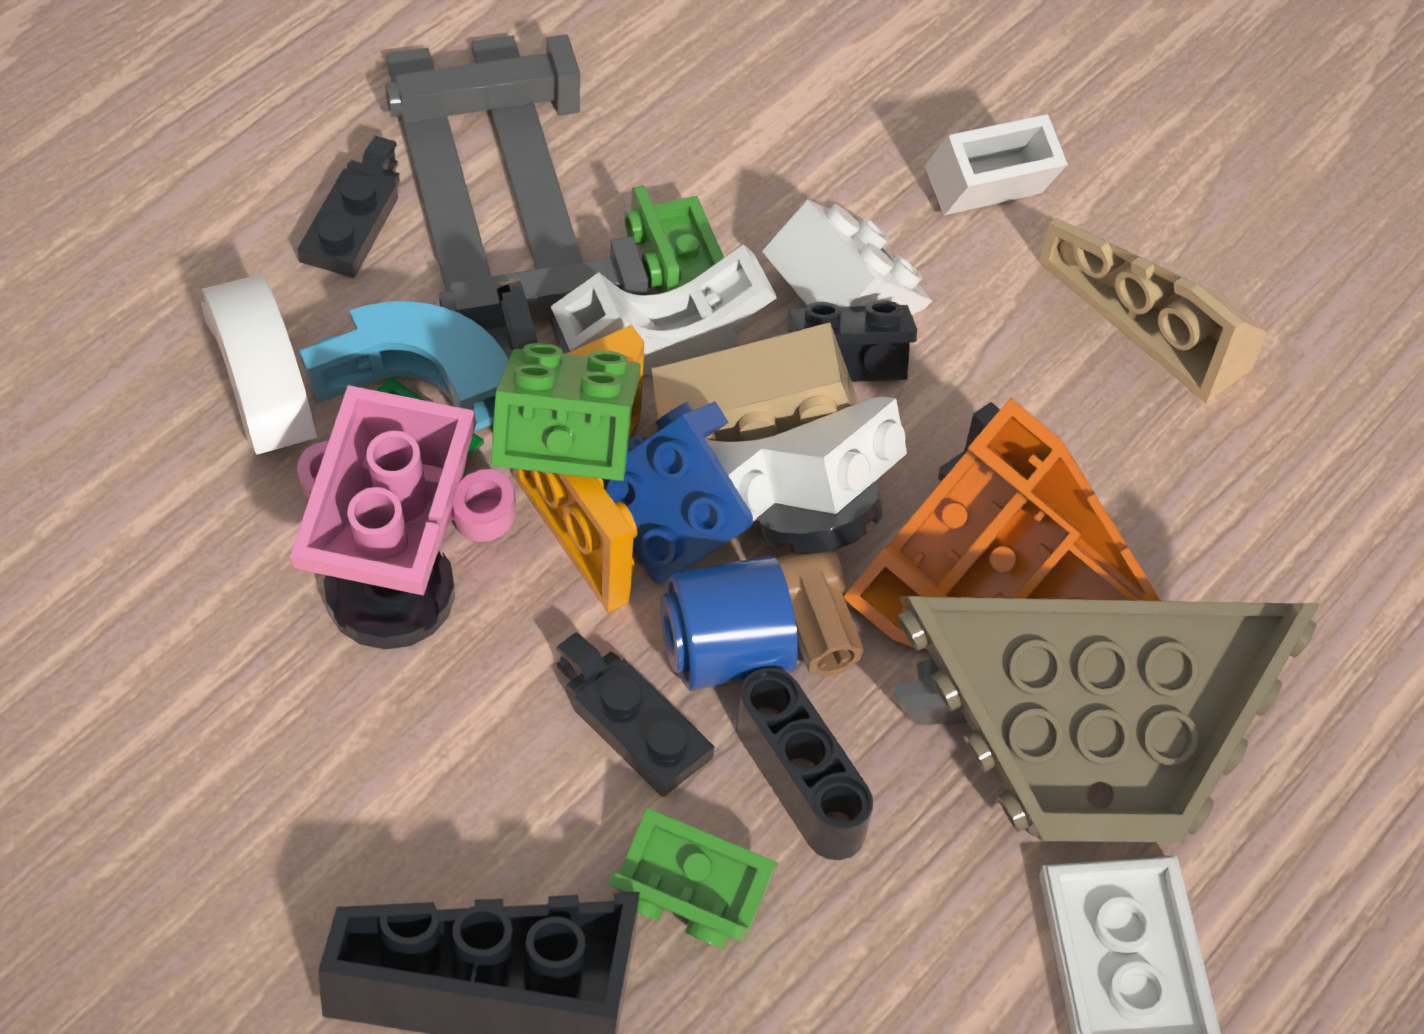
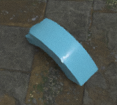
(414, 343)

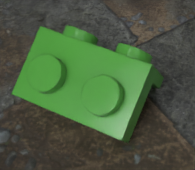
(673, 239)
(695, 877)

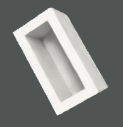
(995, 164)

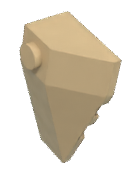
(1171, 318)

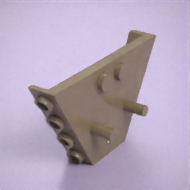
(1110, 696)

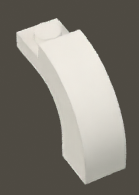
(675, 323)
(259, 363)

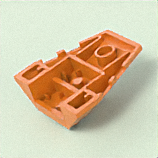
(1004, 526)

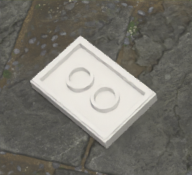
(1127, 948)

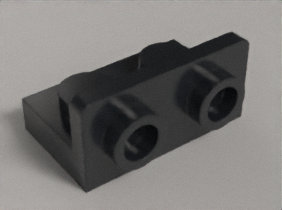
(870, 337)

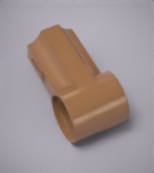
(821, 614)

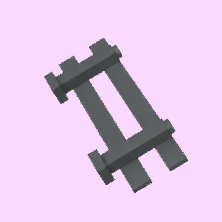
(508, 89)

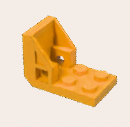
(581, 512)

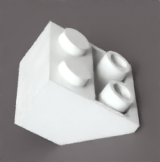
(842, 260)

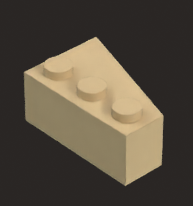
(762, 384)

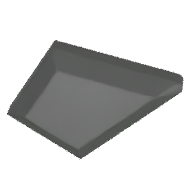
(921, 700)

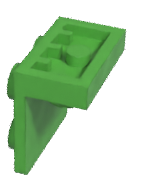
(564, 412)

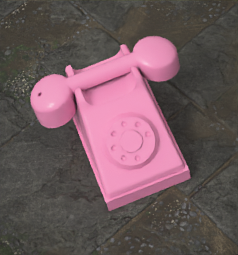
(390, 490)

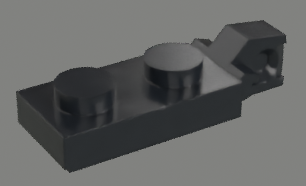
(353, 211)
(632, 716)

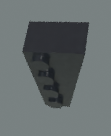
(481, 966)

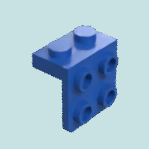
(679, 492)

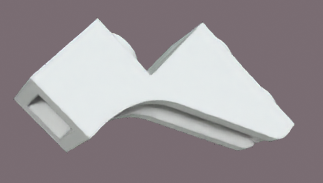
(819, 462)

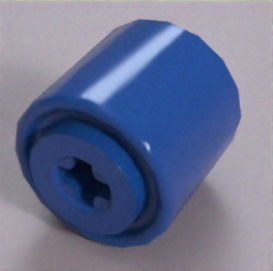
(728, 622)

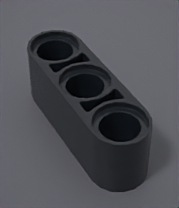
(803, 791)

